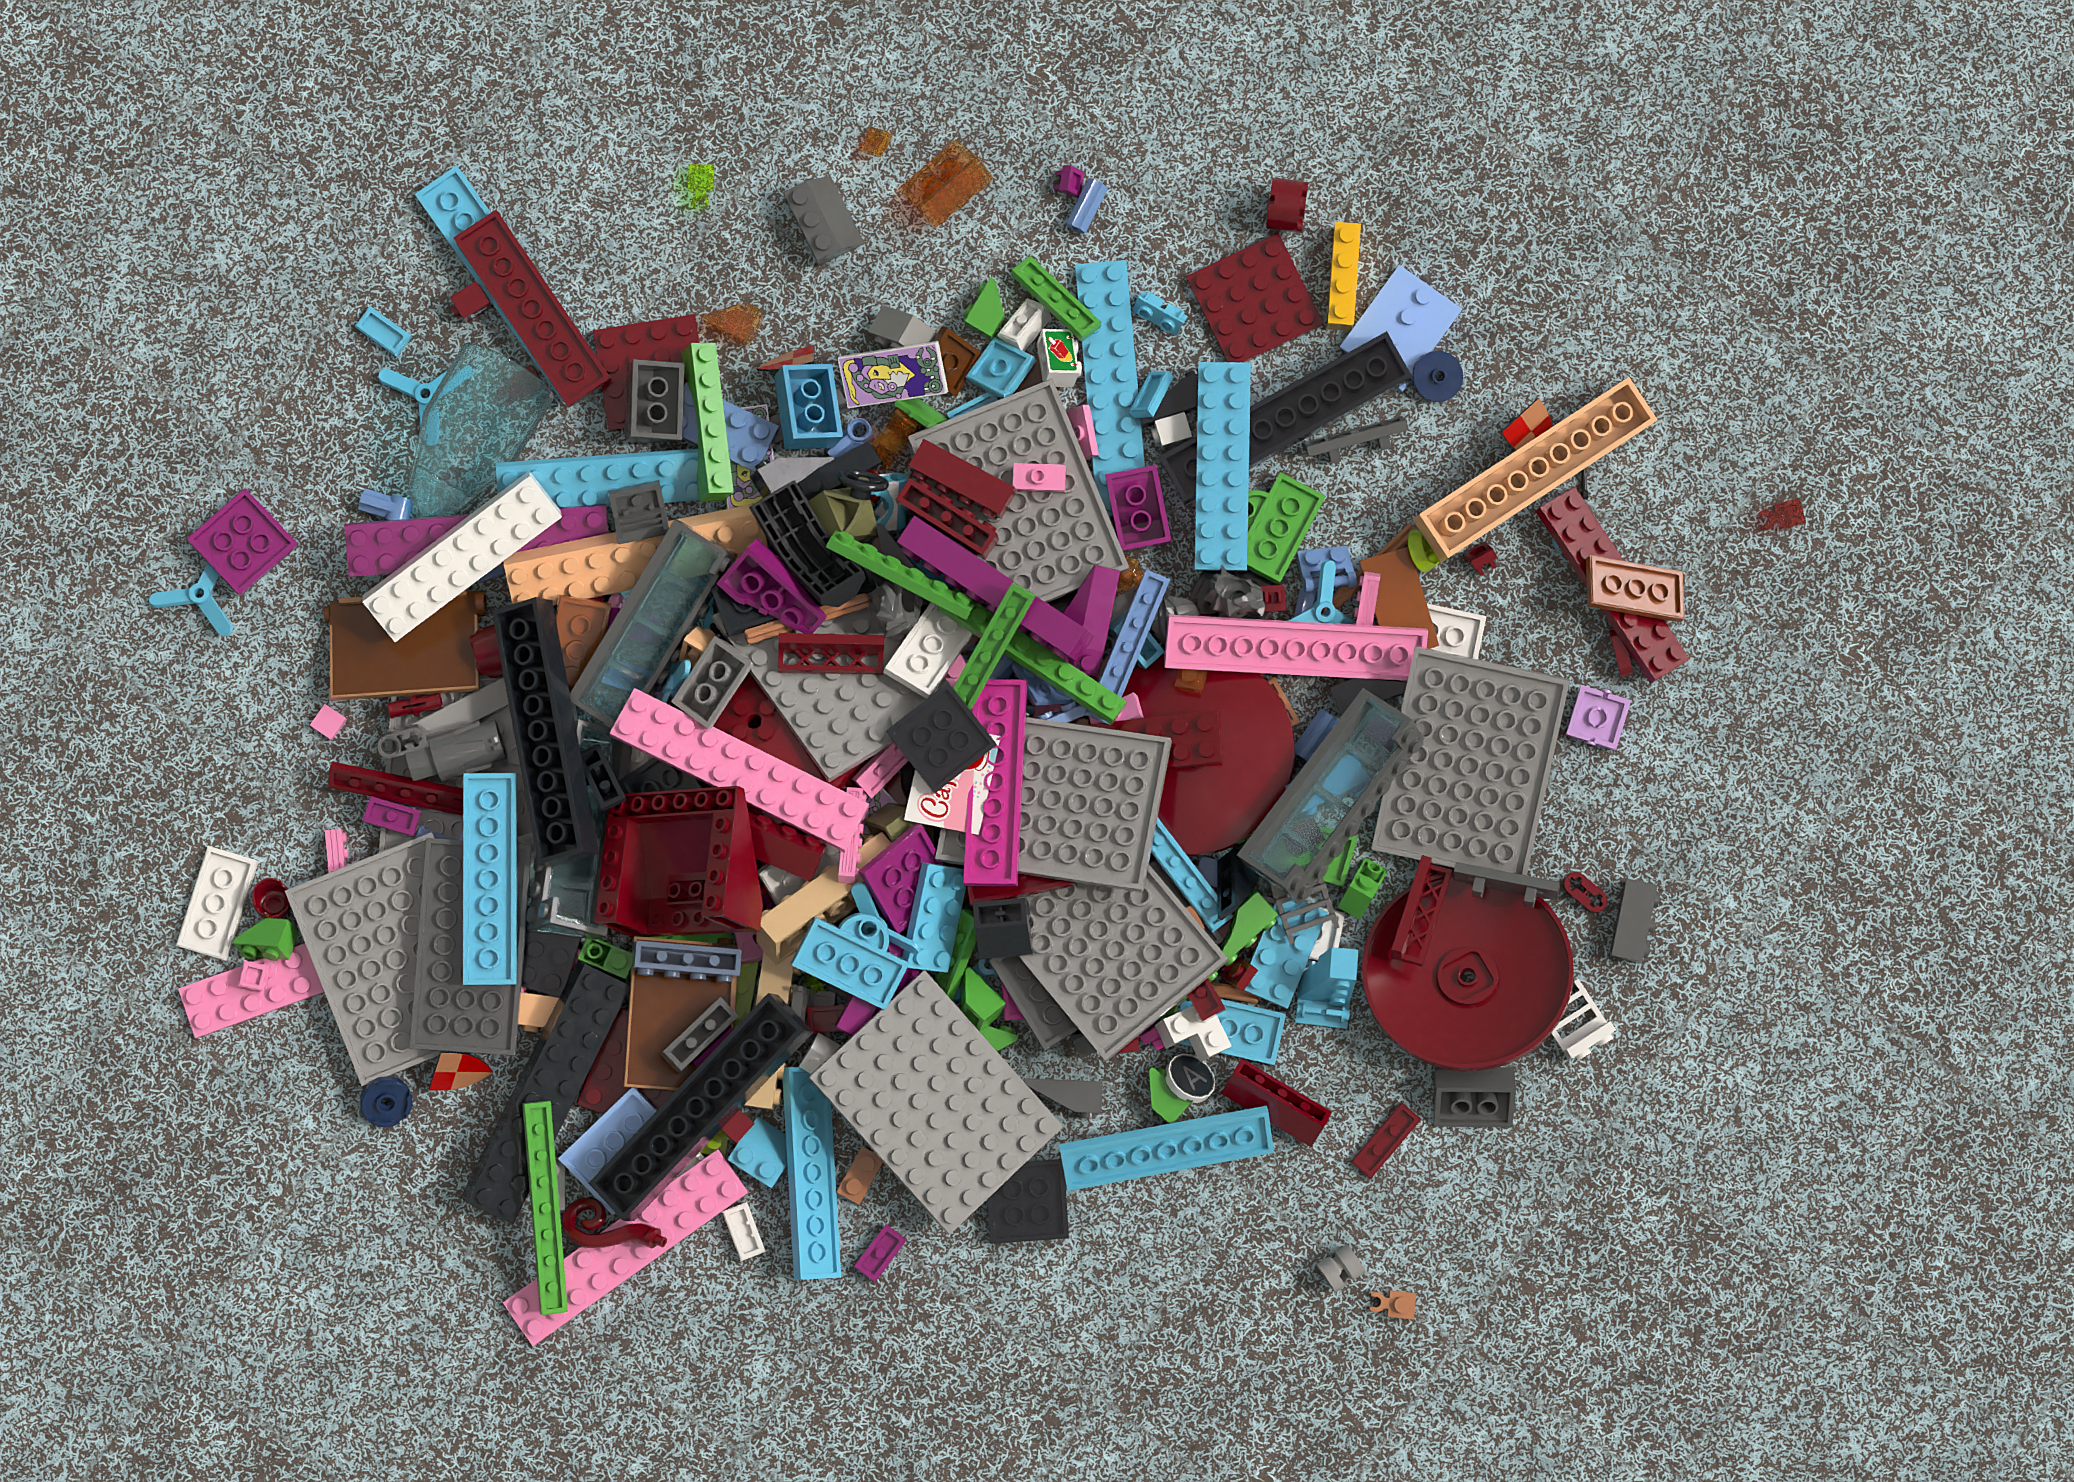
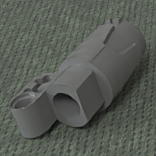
(448, 752)

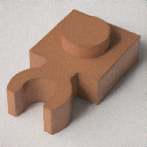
(1398, 1304)

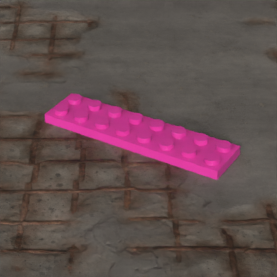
(994, 853)

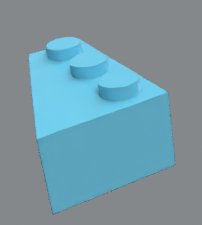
(1330, 978)

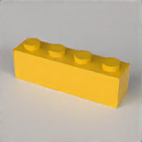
(1343, 276)

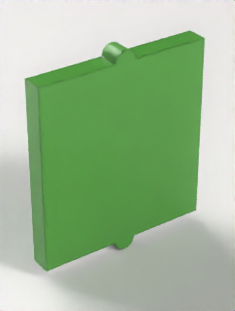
(921, 412)

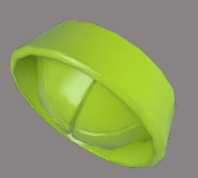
(1421, 552)

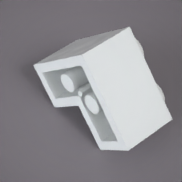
(1206, 1037)

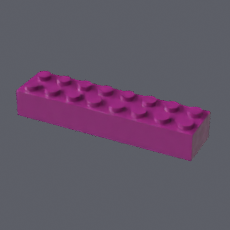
(990, 586)

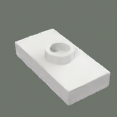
(744, 1231)

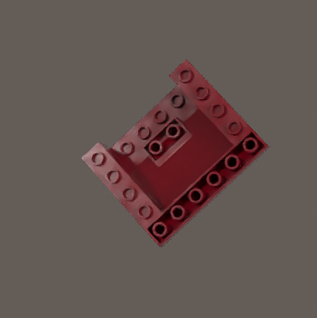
(679, 865)

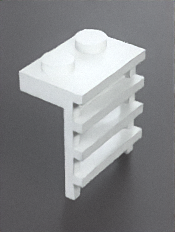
(1593, 1032)

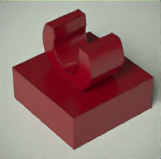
(1479, 556)
(1274, 598)

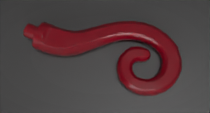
(637, 1232)

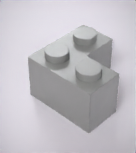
(899, 329)

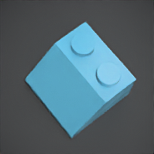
(762, 1153)

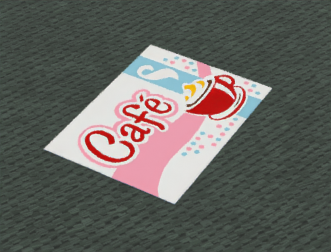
(949, 805)

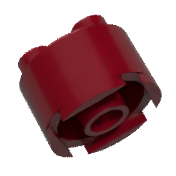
(1287, 205)
(487, 652)

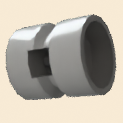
(1341, 1268)

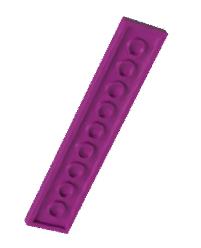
(389, 544)

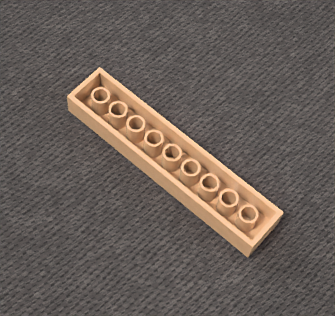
(1534, 469)
(604, 567)

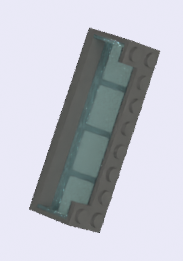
(653, 622)
(1331, 796)
(567, 894)

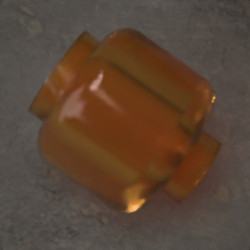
(1131, 576)

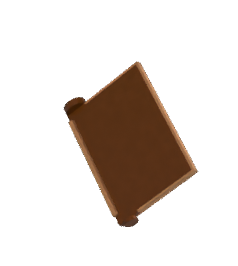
(424, 661)
(661, 1012)

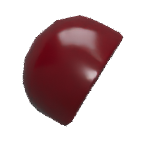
(270, 898)

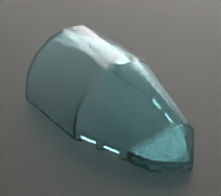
(472, 421)

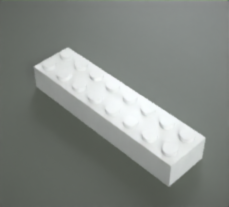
(461, 556)

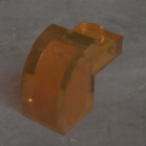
(894, 437)

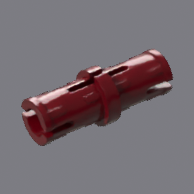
(398, 709)

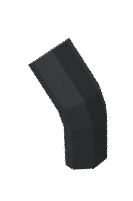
(802, 546)

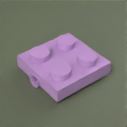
(1598, 717)

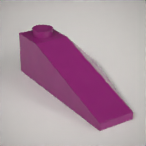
(767, 585)
(1093, 611)
(859, 1011)

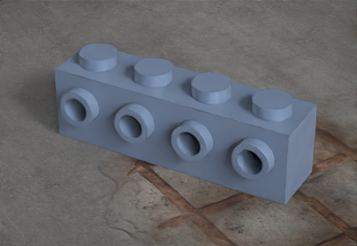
(686, 959)

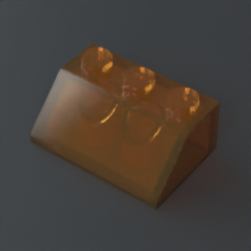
(946, 183)

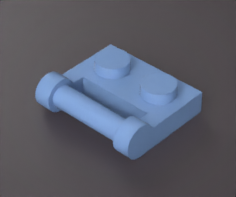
(1310, 562)

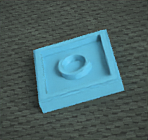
(1000, 368)

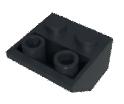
(1003, 928)

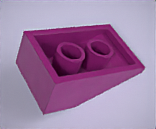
(1138, 508)

